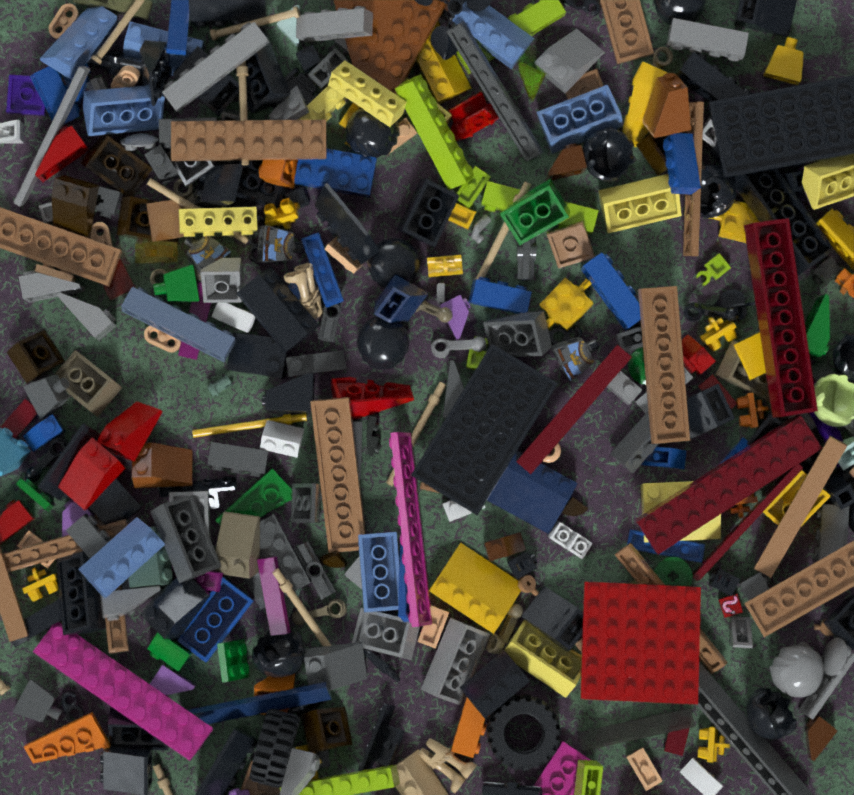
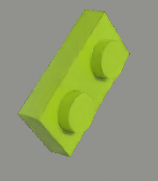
(471, 190)

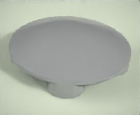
(139, 140)
(835, 656)

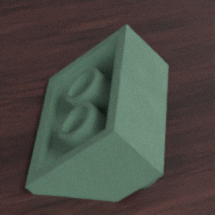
(155, 571)

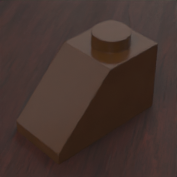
(504, 546)
(818, 736)

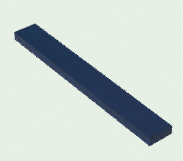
(262, 703)

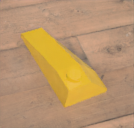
(643, 86)

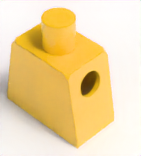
(786, 63)

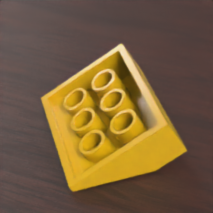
(476, 588)

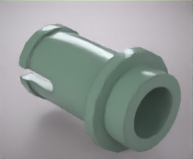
(219, 386)

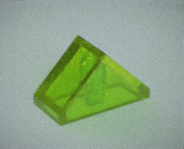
(531, 79)

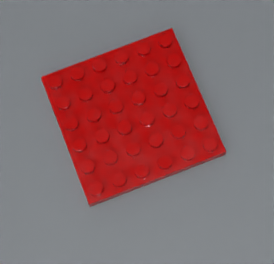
(640, 643)

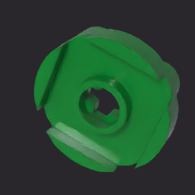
(679, 566)

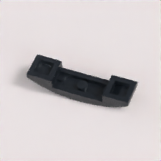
(41, 621)

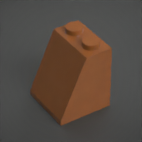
(668, 107)

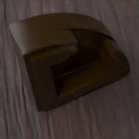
(574, 508)
(333, 560)

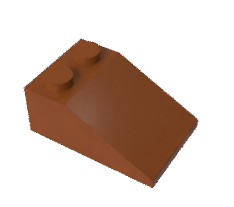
(162, 466)

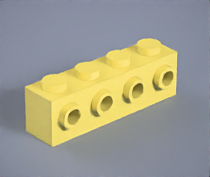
(362, 91)
(324, 104)
(217, 221)

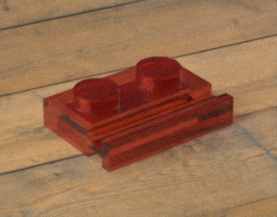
(120, 283)

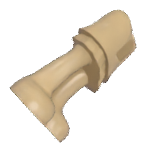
(309, 294)
(442, 755)

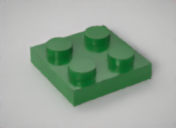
(30, 489)
(233, 660)

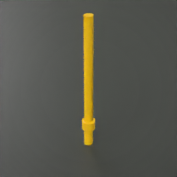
(286, 419)

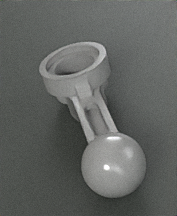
(477, 344)

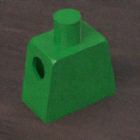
(178, 285)

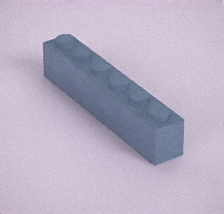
(178, 324)

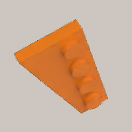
(75, 737)

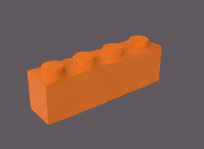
(468, 731)

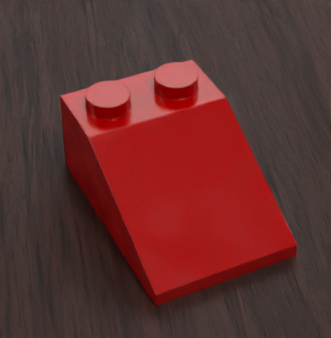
(64, 150)
(130, 430)
(90, 474)

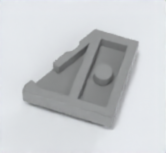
(291, 107)

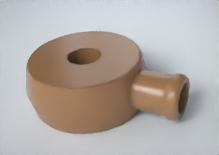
(527, 584)
(823, 628)

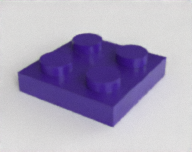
(23, 97)

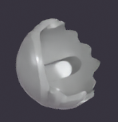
(797, 670)

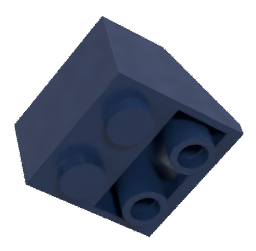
(399, 301)

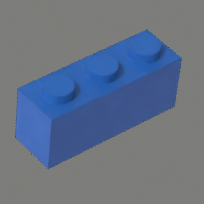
(52, 91)
(681, 163)
(499, 296)

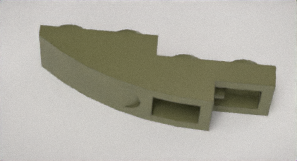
(120, 6)

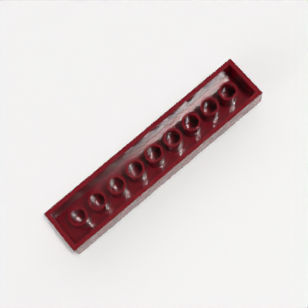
(780, 317)
(728, 484)

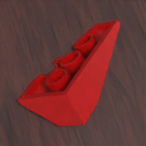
(370, 397)

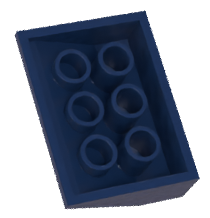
(533, 497)

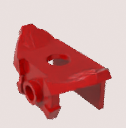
(471, 116)

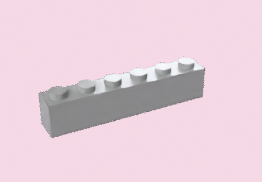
(215, 67)

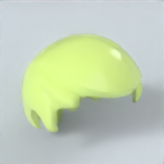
(834, 400)

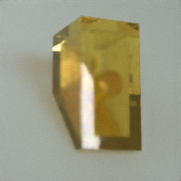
(156, 252)

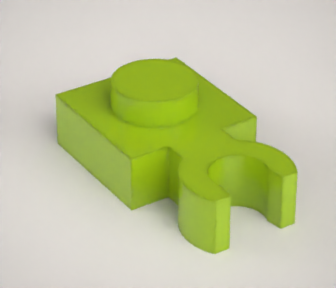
(715, 268)
(475, 358)

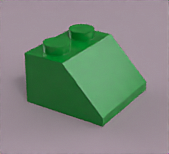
(169, 651)

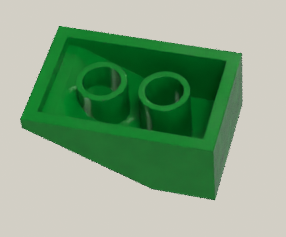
(535, 212)
(818, 327)

